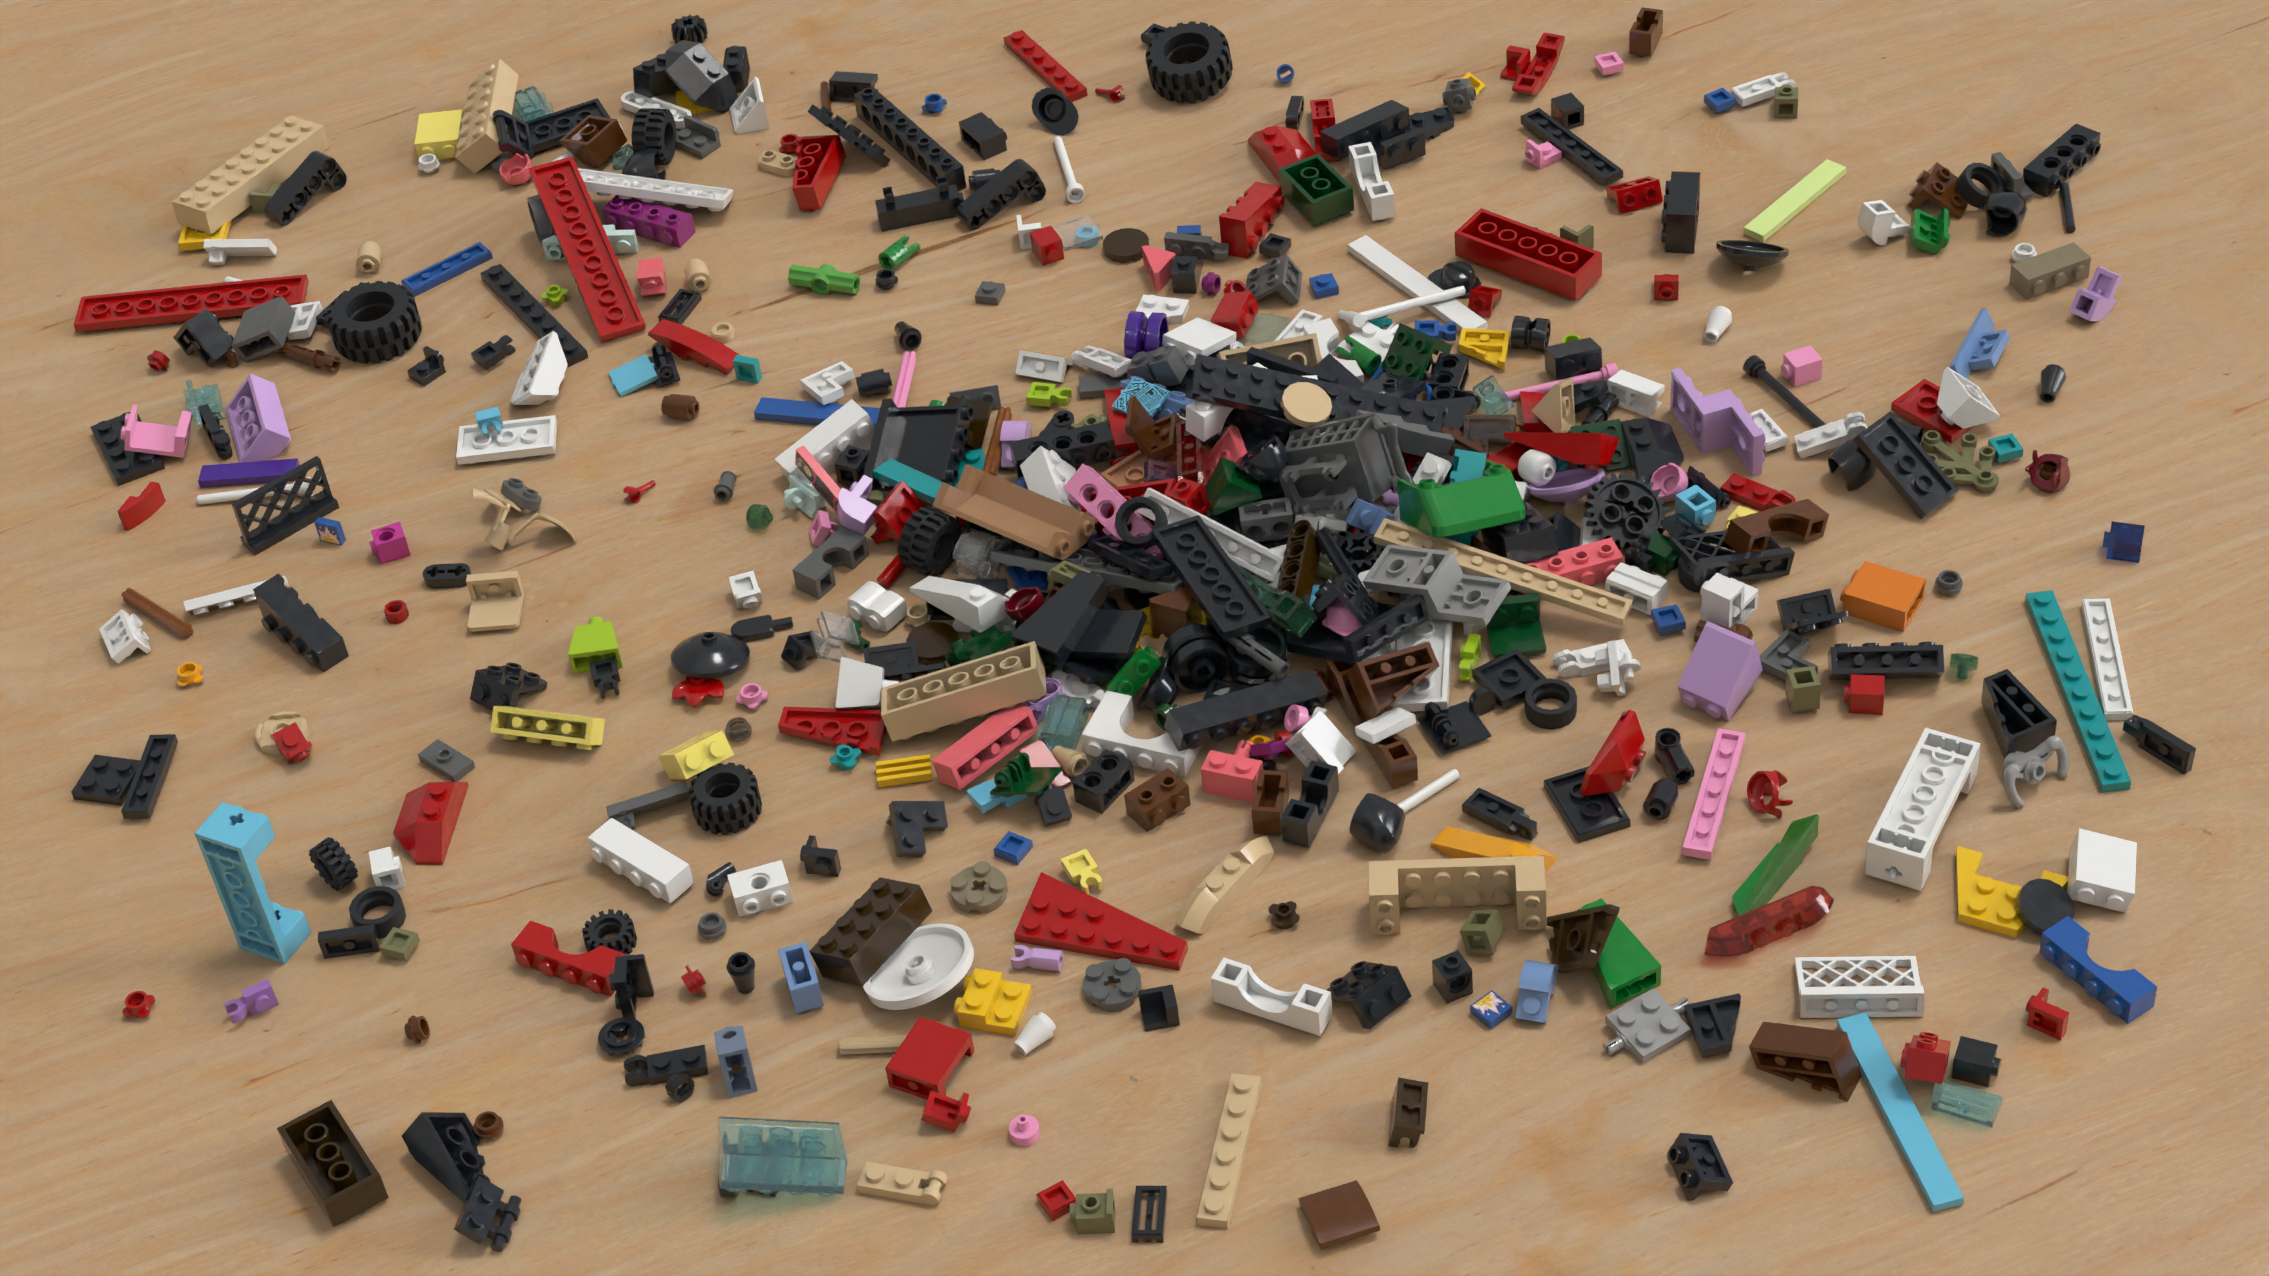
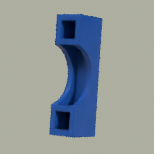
(2122, 992)

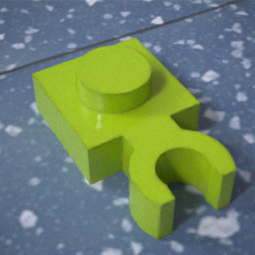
(1045, 394)
(1470, 656)

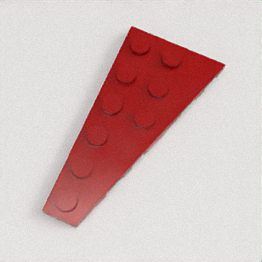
(1080, 923)

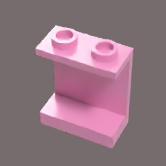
(154, 437)

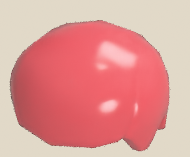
(516, 169)

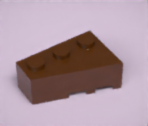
(1390, 677)

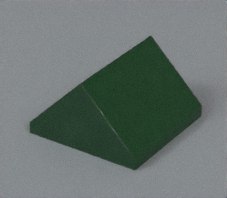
(1229, 488)

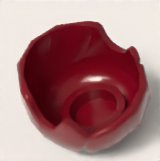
(1024, 604)

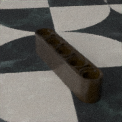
(1300, 561)

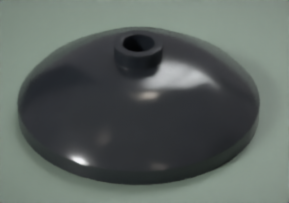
(1751, 253)
(710, 655)

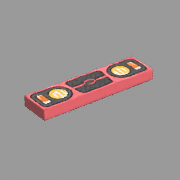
(817, 476)

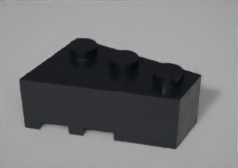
(2015, 714)

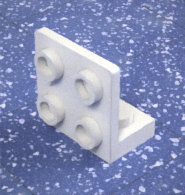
(1321, 743)

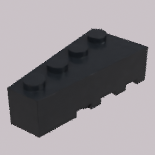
(299, 625)

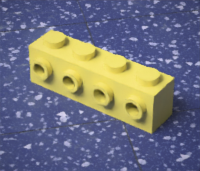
(547, 725)

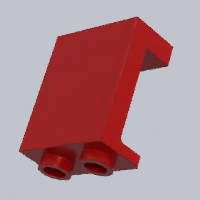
(928, 1058)

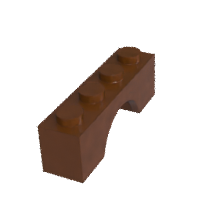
(1797, 520)

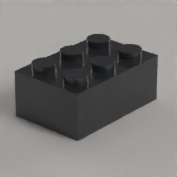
(1681, 212)
(1523, 539)

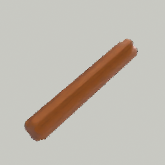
(157, 613)

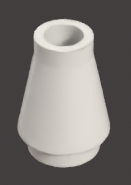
(1717, 323)
(1036, 1032)

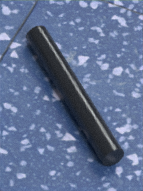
(2067, 207)

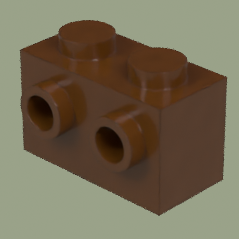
(1157, 799)

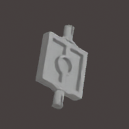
(1647, 1026)

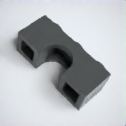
(816, 571)

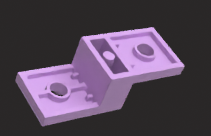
(1717, 421)

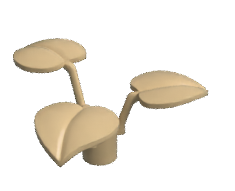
(500, 531)

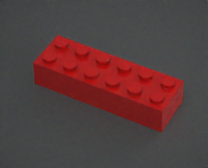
(1528, 254)

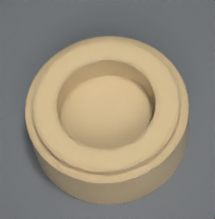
(723, 332)

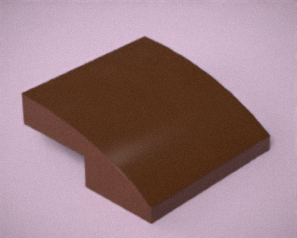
(1339, 1214)

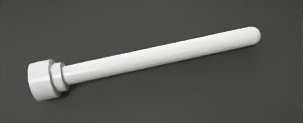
(1074, 190)
(236, 495)

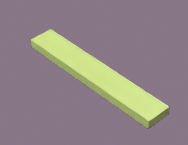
(1794, 200)

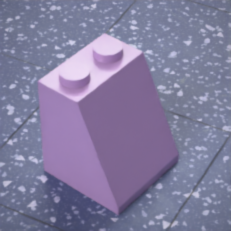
(1720, 672)

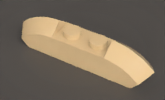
(1224, 884)

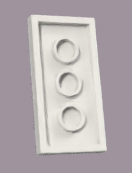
(517, 440)

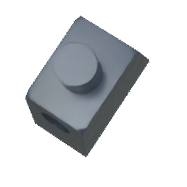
(733, 1050)

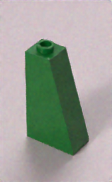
(1624, 965)

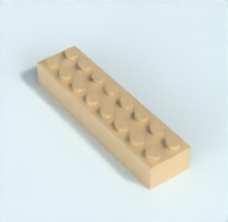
(254, 169)

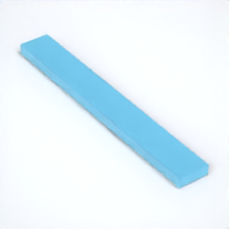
(1901, 1114)

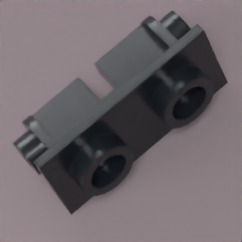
(664, 364)
(1698, 478)

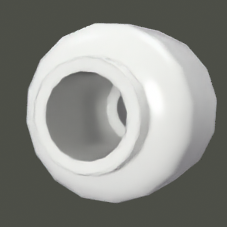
(1536, 467)

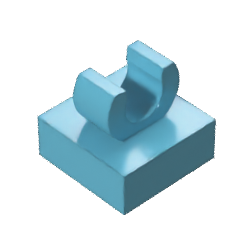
(489, 418)

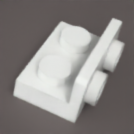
(123, 635)

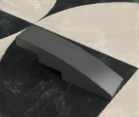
(1416, 438)

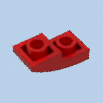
(140, 508)

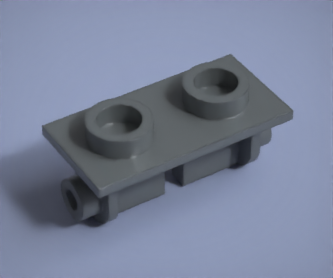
(985, 394)

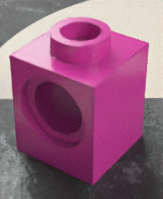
(389, 543)

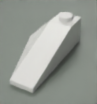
(964, 601)

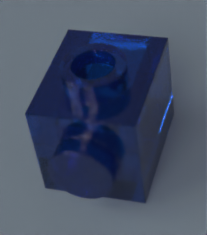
(2124, 541)

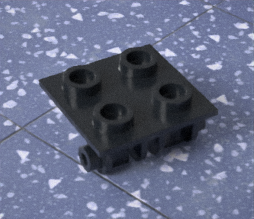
(1453, 726)

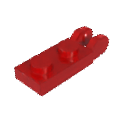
(1755, 494)

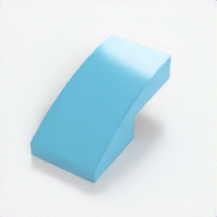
(981, 797)

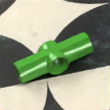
(824, 279)

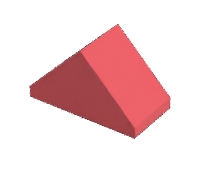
(1158, 265)

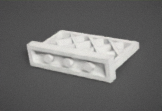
(1857, 998)

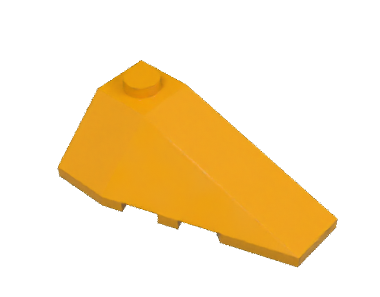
(1470, 844)

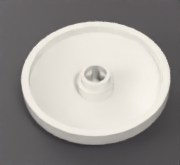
(922, 968)

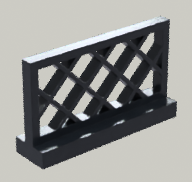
(290, 519)
(1740, 566)

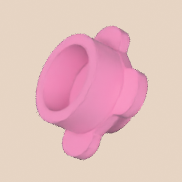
(751, 695)

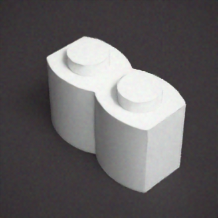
(877, 606)

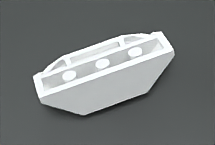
(541, 373)

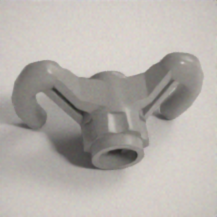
(2031, 767)

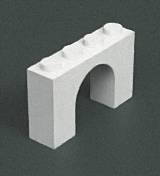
(1108, 730)

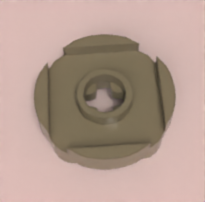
(979, 876)

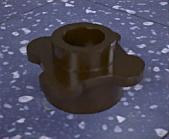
(1284, 915)

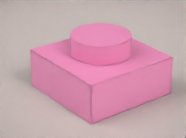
(1608, 63)

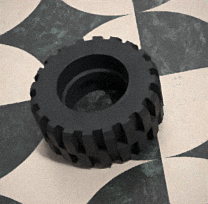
(1191, 80)
(374, 322)

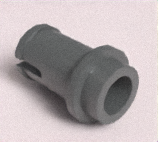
(724, 489)

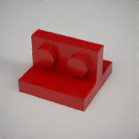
(895, 512)

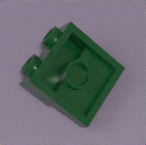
(977, 645)

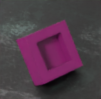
(1269, 749)

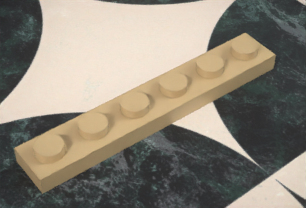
(1229, 1151)

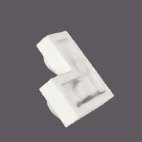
(827, 383)

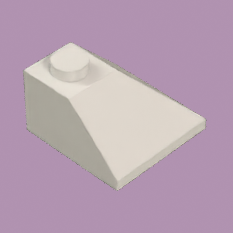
(1963, 401)

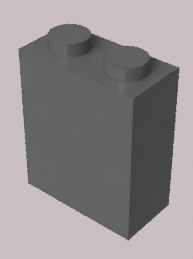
(263, 329)

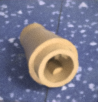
(1072, 761)

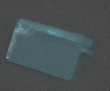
(1966, 1103)

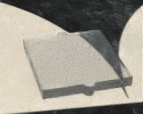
(1078, 232)

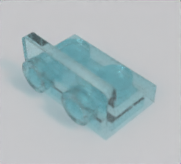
(205, 395)

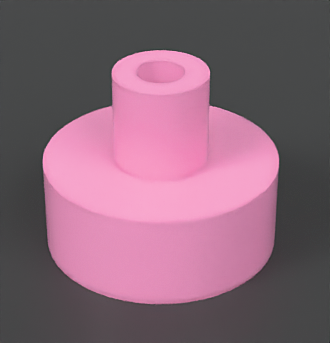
(1296, 718)
(1024, 1130)

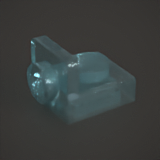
(1493, 397)

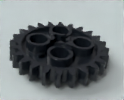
(1635, 494)

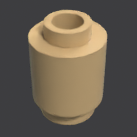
(368, 257)
(697, 275)

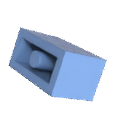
(801, 977)

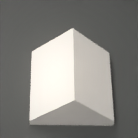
(749, 110)

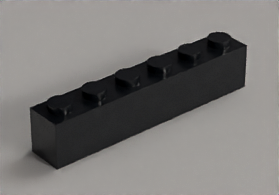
(1243, 710)

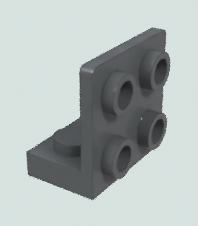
(1276, 275)

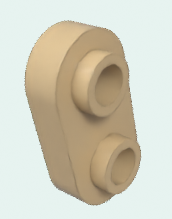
(777, 163)

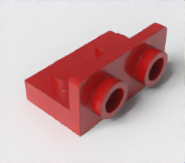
(1636, 194)

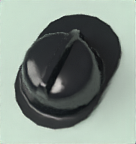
(1055, 111)
(1455, 275)
(1160, 687)

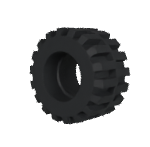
(655, 130)
(928, 541)
(725, 798)

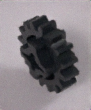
(1359, 549)

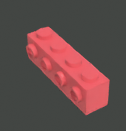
(1583, 564)
(985, 746)

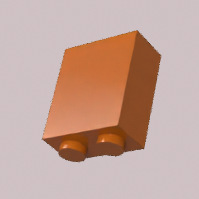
(1883, 596)

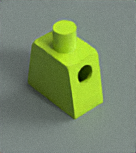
(593, 643)

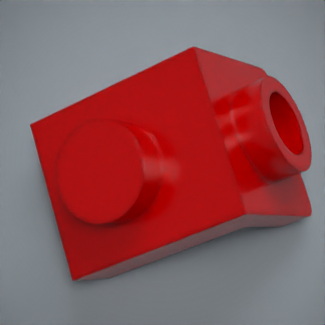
(945, 1111)

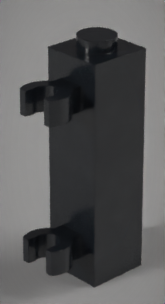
(918, 206)

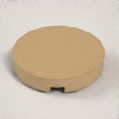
(1306, 404)
(277, 722)

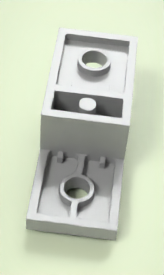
(1440, 580)

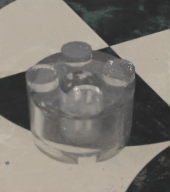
(974, 555)

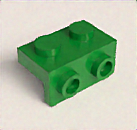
(1928, 231)
(1135, 672)

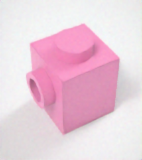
(1802, 366)

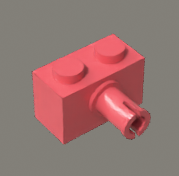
(1230, 774)

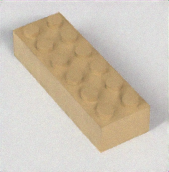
(479, 134)
(963, 691)

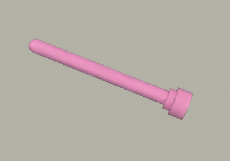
(1604, 374)

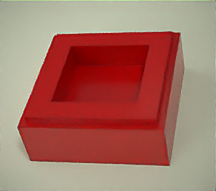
(1056, 1200)

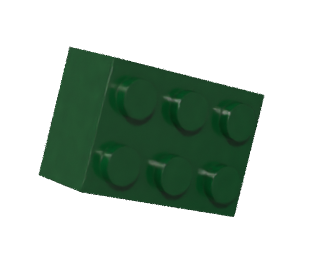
(1316, 189)

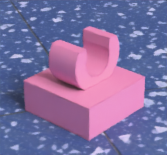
(821, 528)

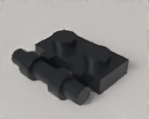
(479, 1211)

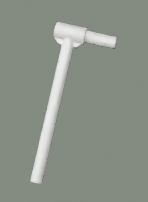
(1358, 319)

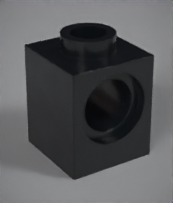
(1452, 976)

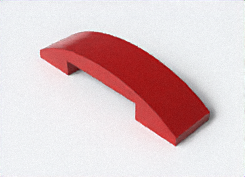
(1541, 66)

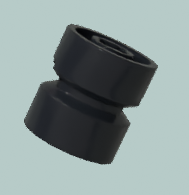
(1532, 333)

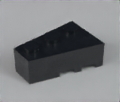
(651, 78)

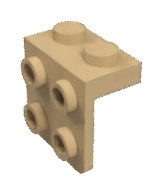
(495, 600)

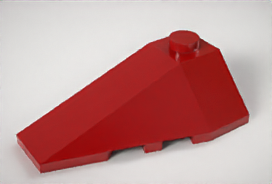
(1579, 448)

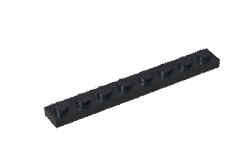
(531, 311)

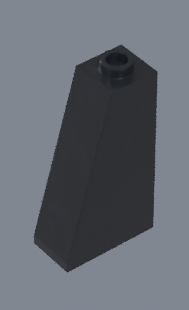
(1063, 618)

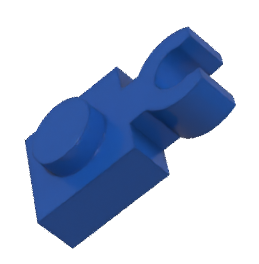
(1434, 329)

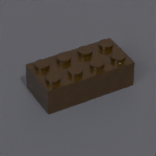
(871, 931)
(332, 1163)

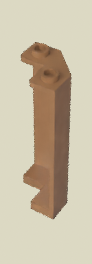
(1016, 513)

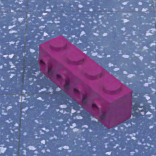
(650, 220)

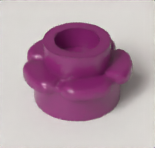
(1211, 283)

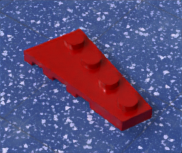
(836, 727)

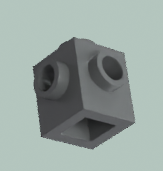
(1459, 95)

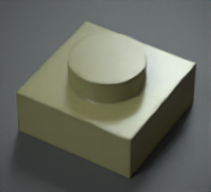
(399, 943)

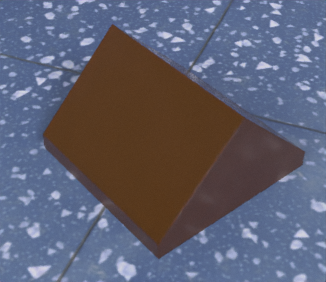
(1173, 611)

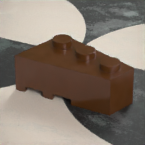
(1807, 1054)

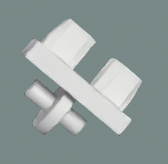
(1612, 658)

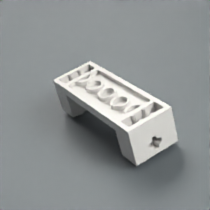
(1919, 807)

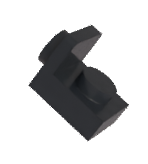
(429, 368)
(797, 649)

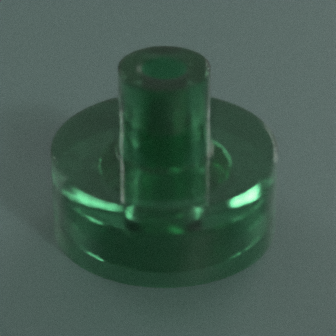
(758, 516)
(1963, 663)

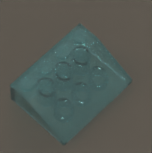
(781, 1156)

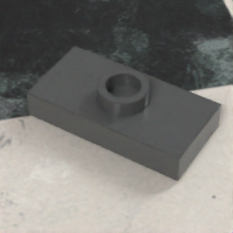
(446, 760)

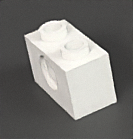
(760, 888)

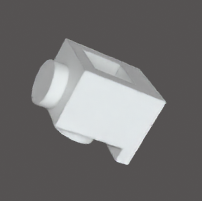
(386, 868)

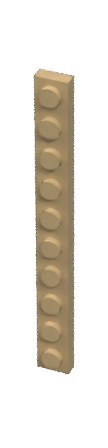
(1520, 576)

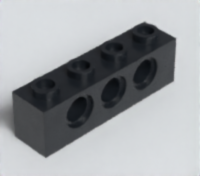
(2061, 159)
(1075, 446)

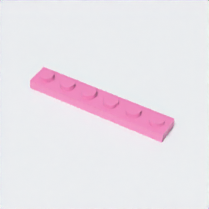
(1714, 794)

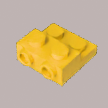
(992, 1002)

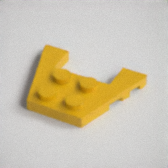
(1987, 901)

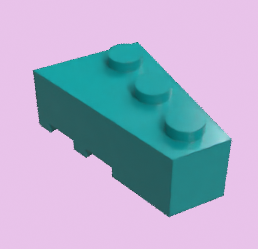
(1466, 466)

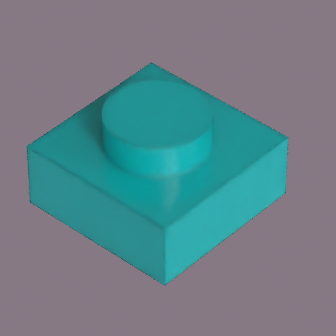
(747, 369)
(2006, 447)

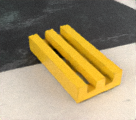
(904, 771)

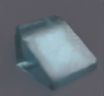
(620, 157)

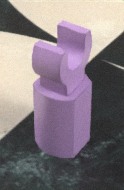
(1037, 958)

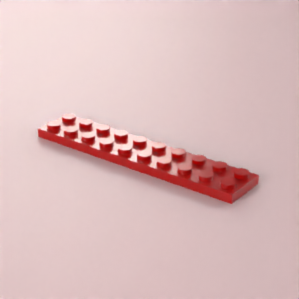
(587, 249)
(184, 302)

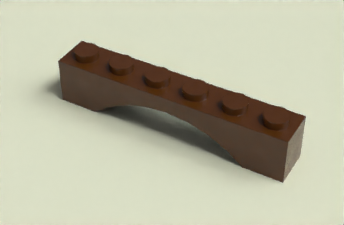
(1391, 754)

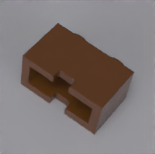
(1646, 32)
(1270, 802)

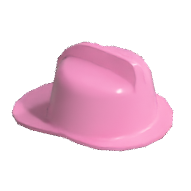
(1340, 618)

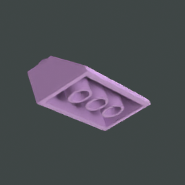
(257, 421)

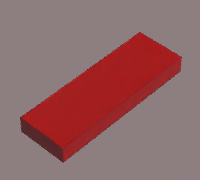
(1530, 421)

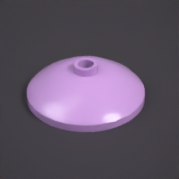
(1567, 485)

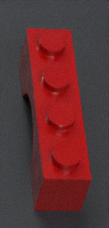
(539, 950)

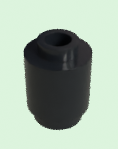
(980, 177)
(873, 382)
(1661, 799)

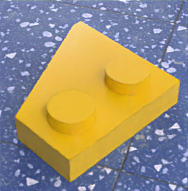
(1486, 345)

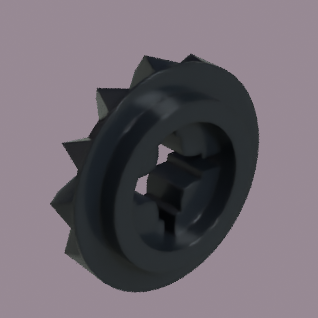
(619, 1028)

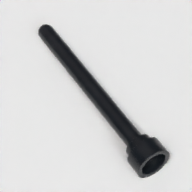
(1755, 367)

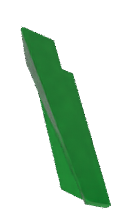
(1776, 866)

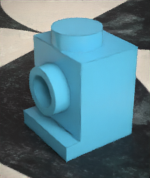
(1700, 510)

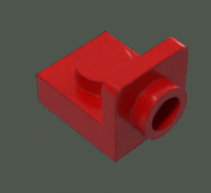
(1666, 287)
(1482, 300)
(1191, 495)
(292, 743)
(2046, 1017)

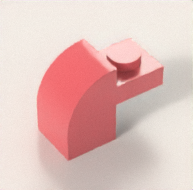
(651, 276)

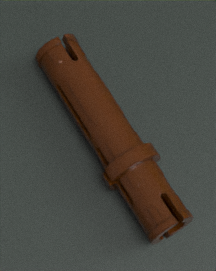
(315, 358)

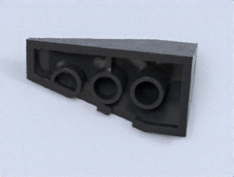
(446, 1149)

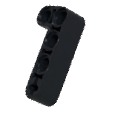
(302, 185)
(999, 192)

